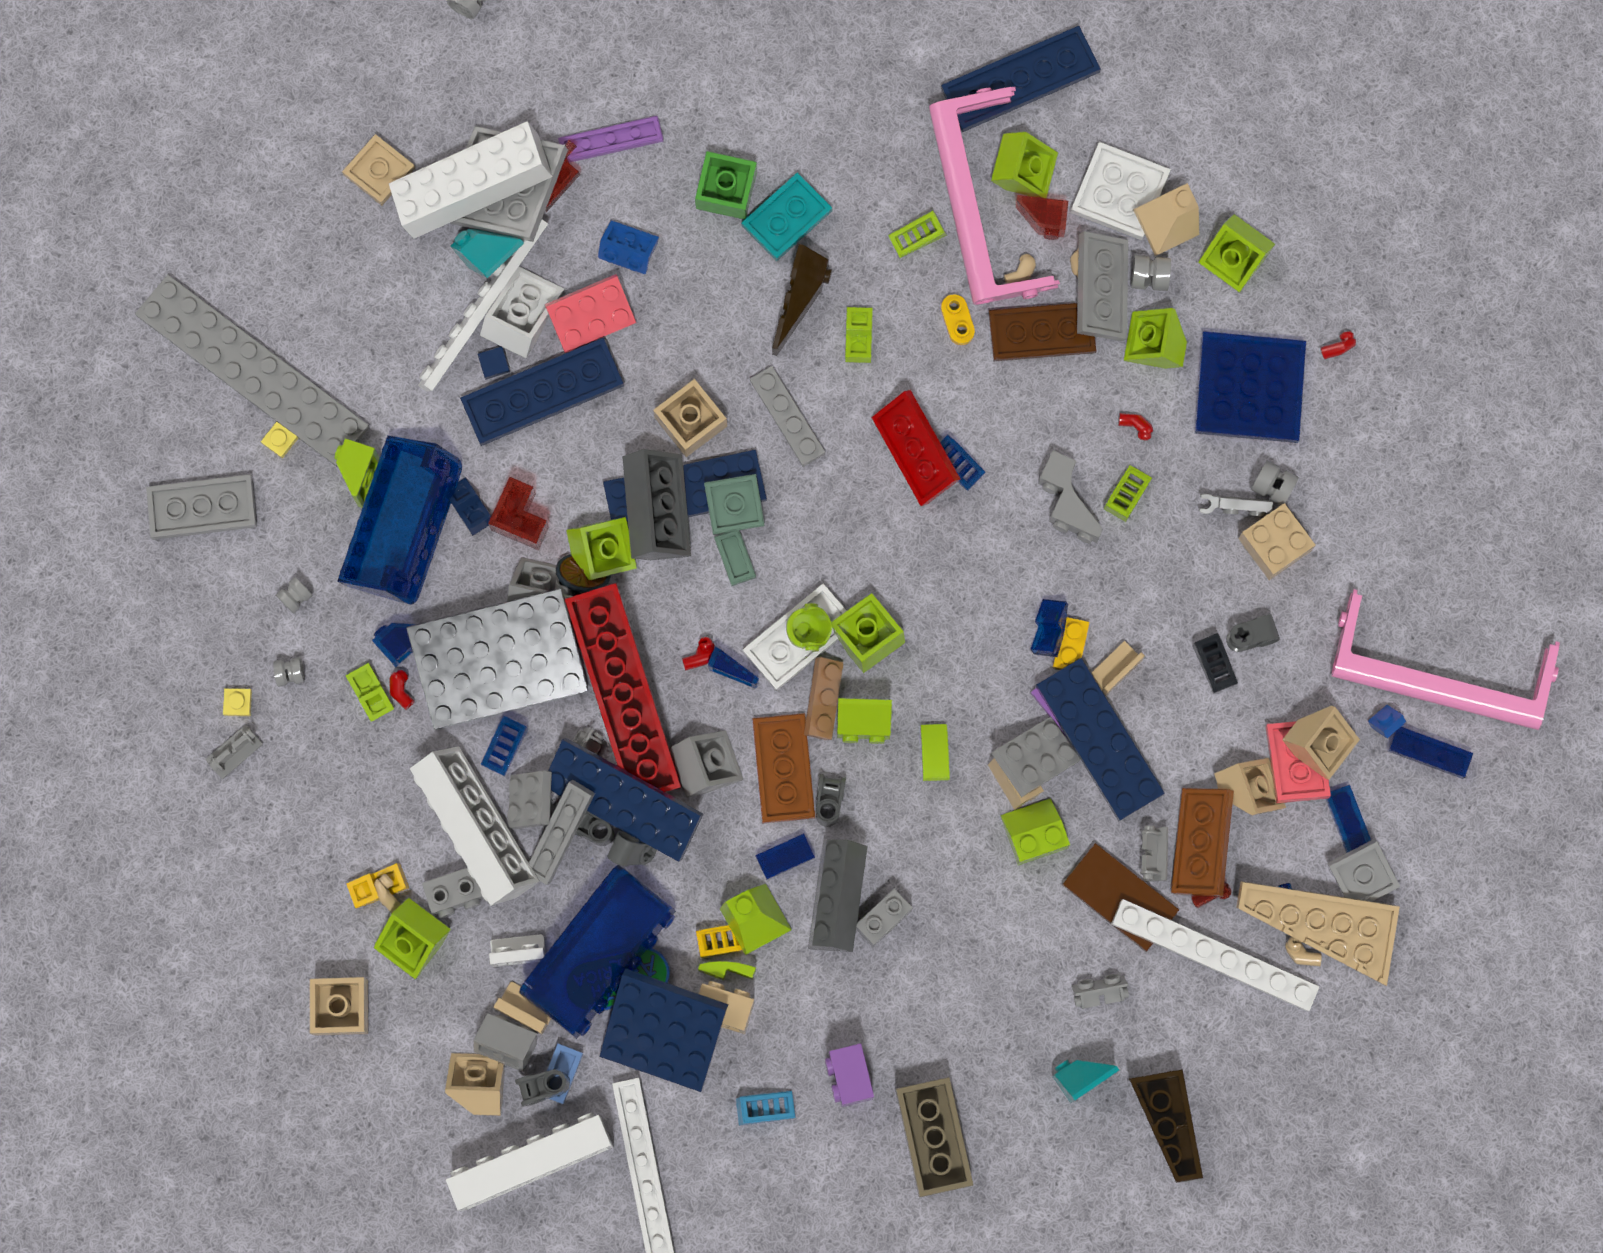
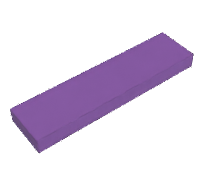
(614, 138)

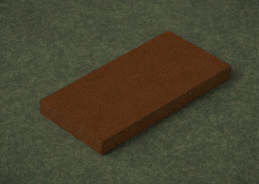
(1037, 332)
(1104, 882)

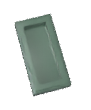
(735, 557)

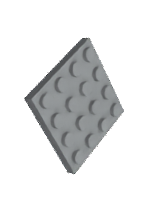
(521, 212)

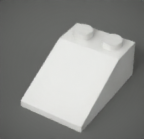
(520, 312)

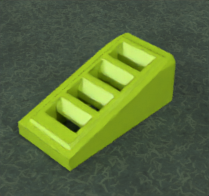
(922, 221)
(1116, 509)

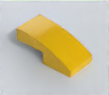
(363, 889)

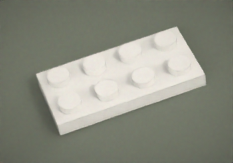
(777, 656)

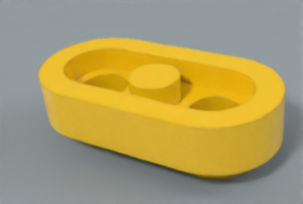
(957, 318)

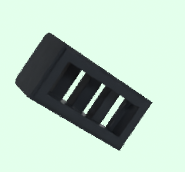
(1202, 657)

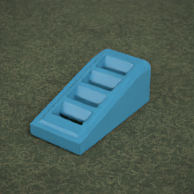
(742, 1113)

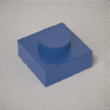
(1387, 721)

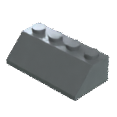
(656, 505)
(837, 896)

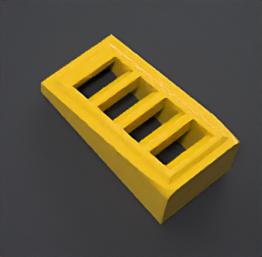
(705, 953)

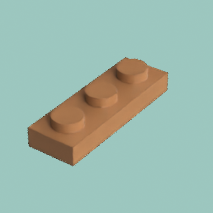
(823, 698)

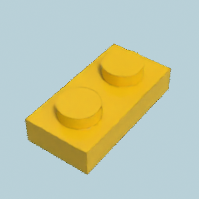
(1072, 643)

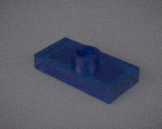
(785, 856)

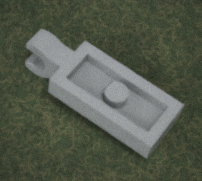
(1232, 505)

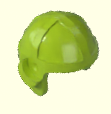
(809, 627)

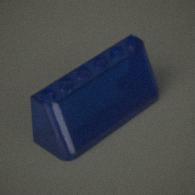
(401, 519)
(595, 949)

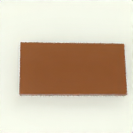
(783, 768)
(1202, 842)

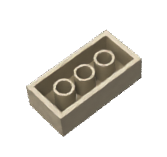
(934, 1137)

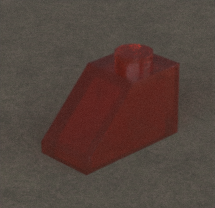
(1044, 215)

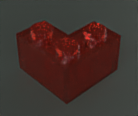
(512, 515)

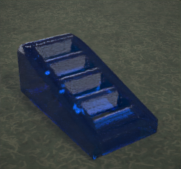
(964, 456)
(728, 667)
(500, 732)

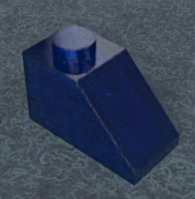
(393, 642)

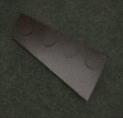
(1171, 1121)

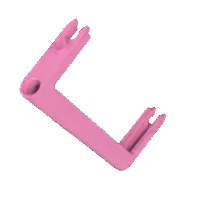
(964, 201)
(1441, 689)

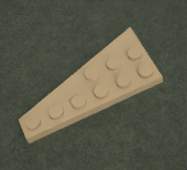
(1340, 927)

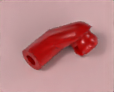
(1339, 348)
(1138, 422)
(701, 656)
(396, 688)

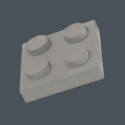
(529, 800)
(1364, 873)

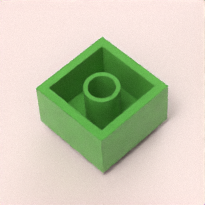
(726, 185)

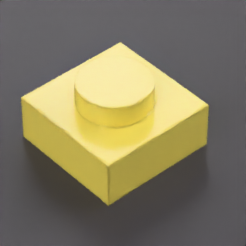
(279, 440)
(237, 702)

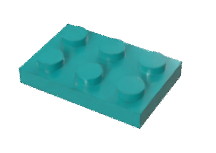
(786, 216)

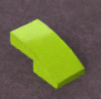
(858, 335)
(369, 692)
(935, 752)
(719, 969)

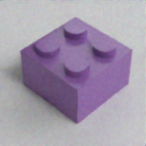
(850, 1075)

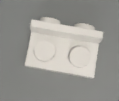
(517, 950)

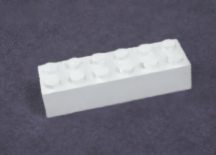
(470, 180)
(474, 825)
(529, 1163)

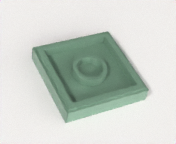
(734, 504)

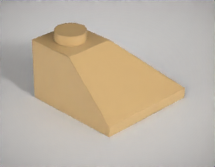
(1169, 219)
(1322, 740)
(1251, 786)
(476, 1083)

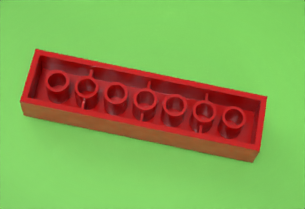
(621, 686)

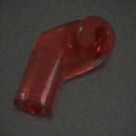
(1199, 901)

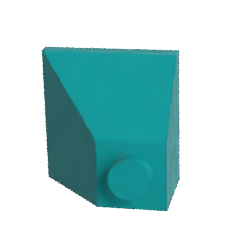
(484, 250)
(1081, 1077)

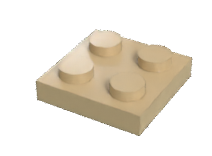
(376, 168)

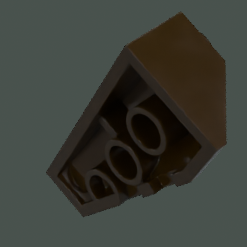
(807, 281)

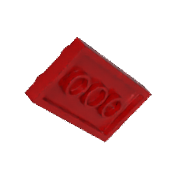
(915, 448)

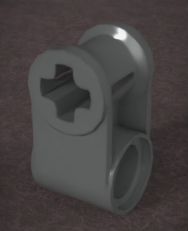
(1257, 633)
(829, 794)
(588, 827)
(630, 851)
(540, 1087)

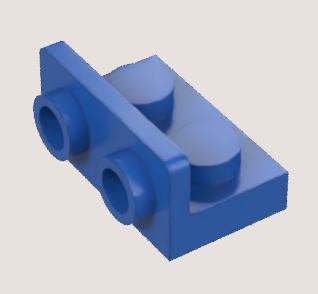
(627, 247)

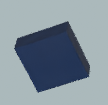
(493, 363)

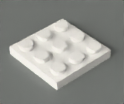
(1116, 186)

